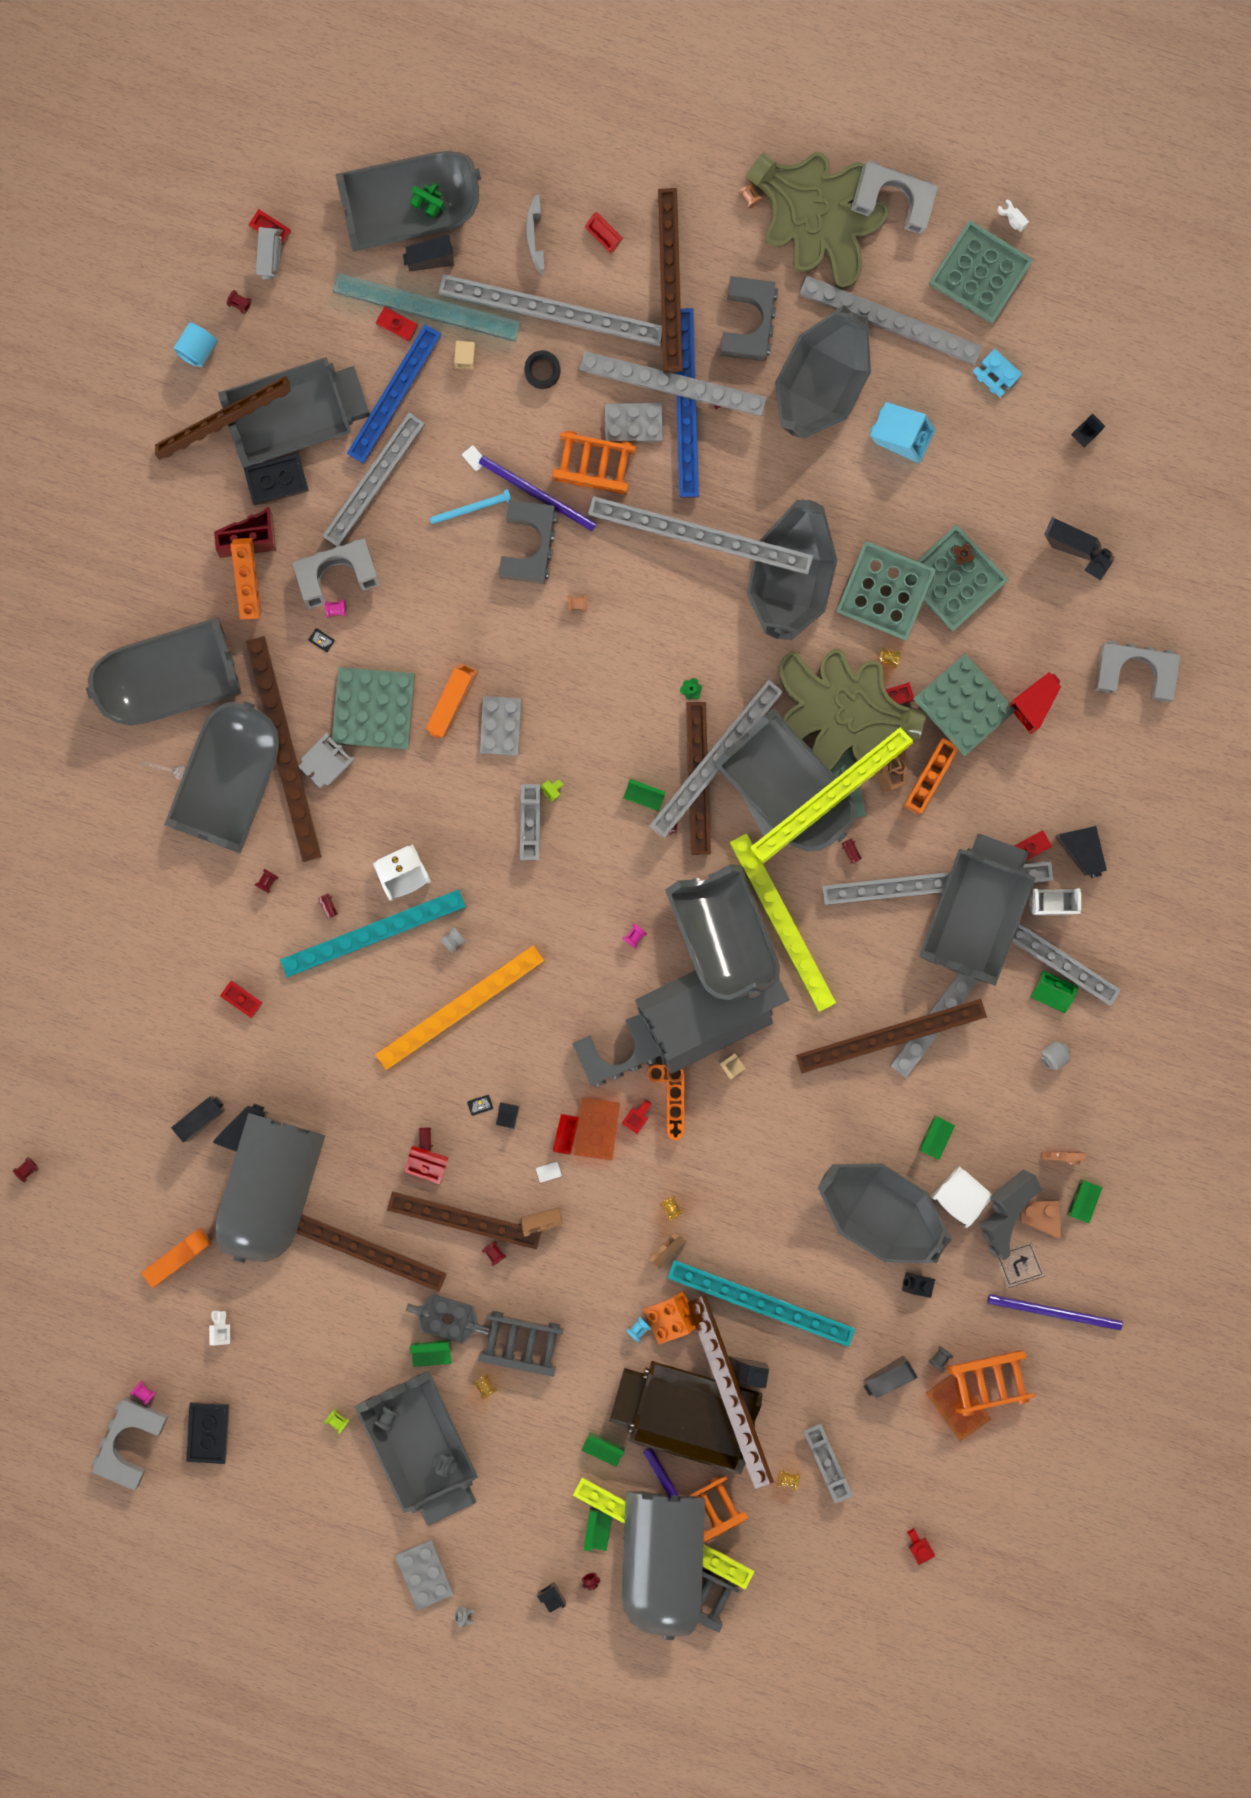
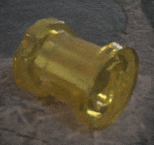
(889, 657)
(671, 1207)
(484, 1386)
(788, 1480)

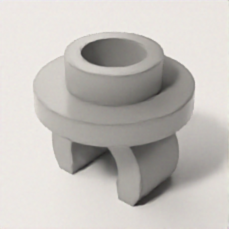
(461, 1616)

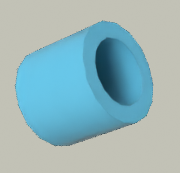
(195, 345)

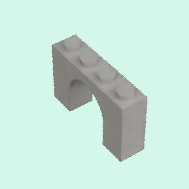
(918, 192)
(311, 569)
(1163, 665)
(109, 1461)

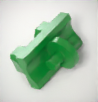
(420, 196)

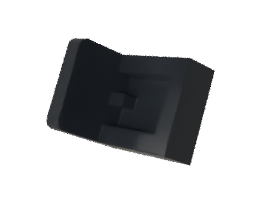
(1088, 430)
(1100, 564)
(918, 1285)

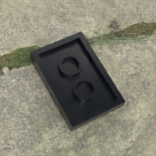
(276, 479)
(207, 1432)

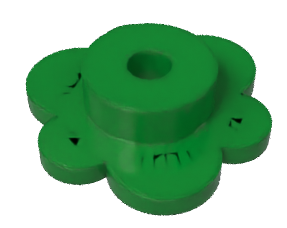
(685, 690)

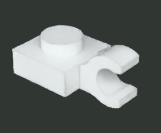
(1015, 217)
(219, 1332)

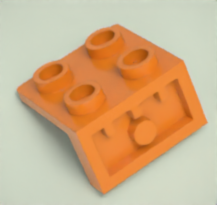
(670, 1318)

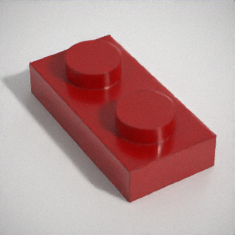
(263, 220)
(241, 999)

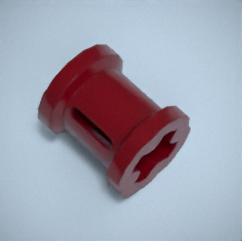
(239, 302)
(272, 877)
(25, 1169)
(493, 1253)

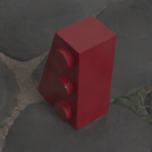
(256, 526)

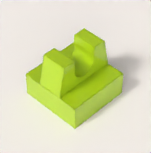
(551, 790)

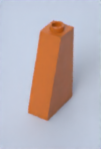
(451, 700)

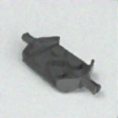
(432, 1322)

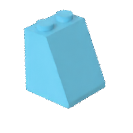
(903, 431)

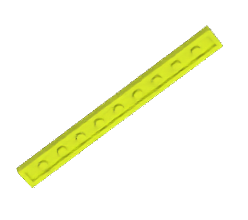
(831, 795)
(783, 923)
(615, 1507)

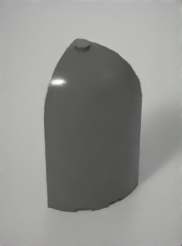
(381, 197)
(164, 675)
(226, 776)
(780, 776)
(725, 934)
(266, 1189)
(663, 1562)

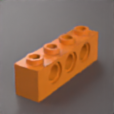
(246, 578)
(930, 776)

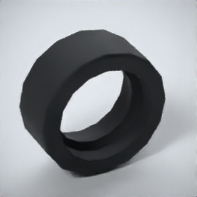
(542, 355)

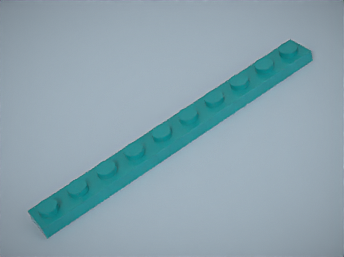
(373, 933)
(761, 1303)

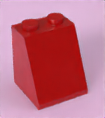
(1036, 702)

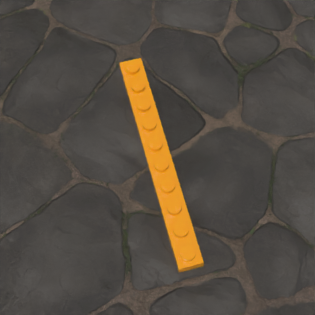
(459, 1007)

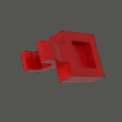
(635, 1118)
(920, 1548)

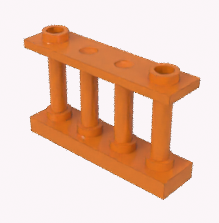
(581, 477)
(977, 1366)
(718, 1526)

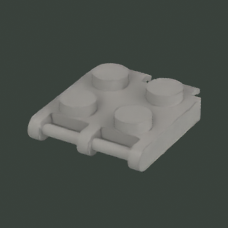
(325, 762)

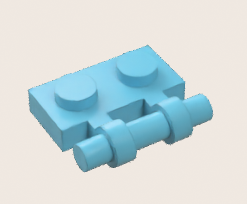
(1000, 369)

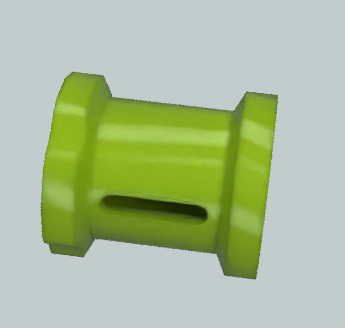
(336, 1421)

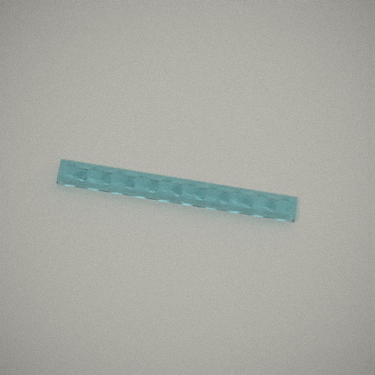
(426, 307)

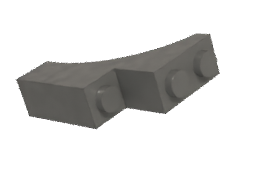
(1008, 1204)

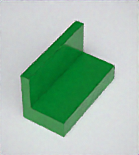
(644, 795)
(1054, 992)
(936, 1137)
(1084, 1201)
(431, 1353)
(603, 1449)
(597, 1530)

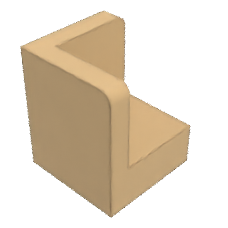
(464, 355)
(732, 1066)

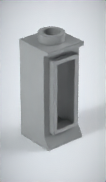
(268, 252)

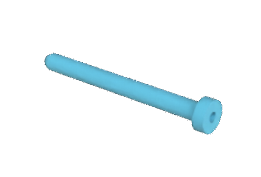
(471, 507)

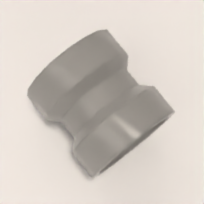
(453, 940)

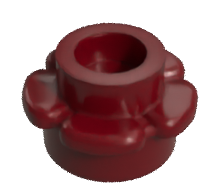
(590, 1581)

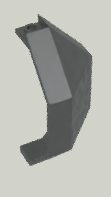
(824, 374)
(788, 599)
(884, 1213)

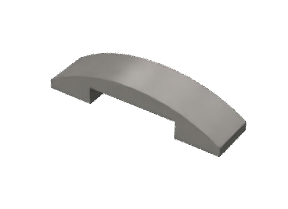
(534, 214)
(530, 822)
(827, 1463)

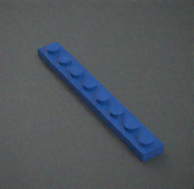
(394, 394)

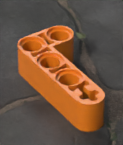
(671, 1102)
(177, 1257)

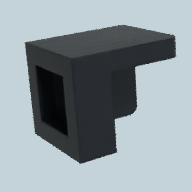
(507, 1115)
(551, 1597)

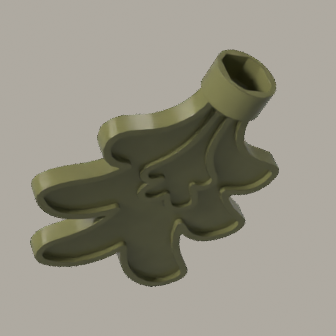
(817, 213)
(843, 706)

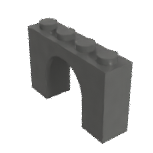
(761, 295)
(533, 568)
(598, 1070)

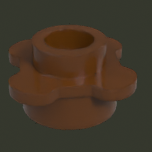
(960, 559)

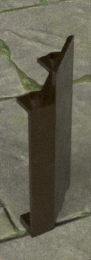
(666, 1400)

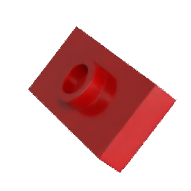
(603, 232)
(396, 324)
(901, 694)
(1035, 844)
(565, 1134)

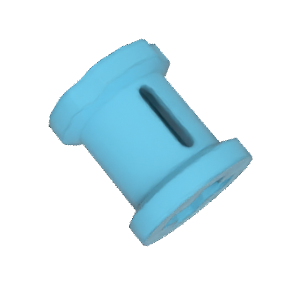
(638, 1329)

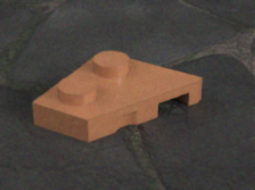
(1069, 1157)
(1043, 1216)

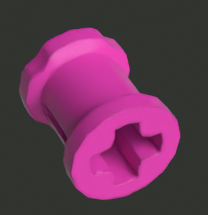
(335, 608)
(634, 936)
(143, 1393)

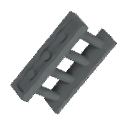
(526, 1362)
(713, 1620)

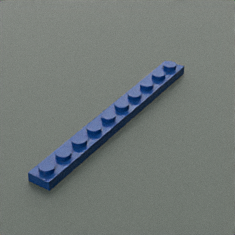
(688, 415)

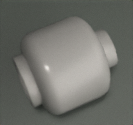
(1055, 1055)

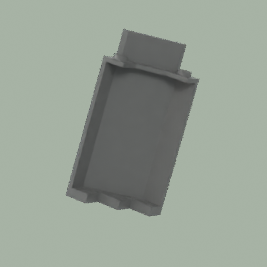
(314, 411)
(979, 910)
(694, 1024)
(412, 1444)

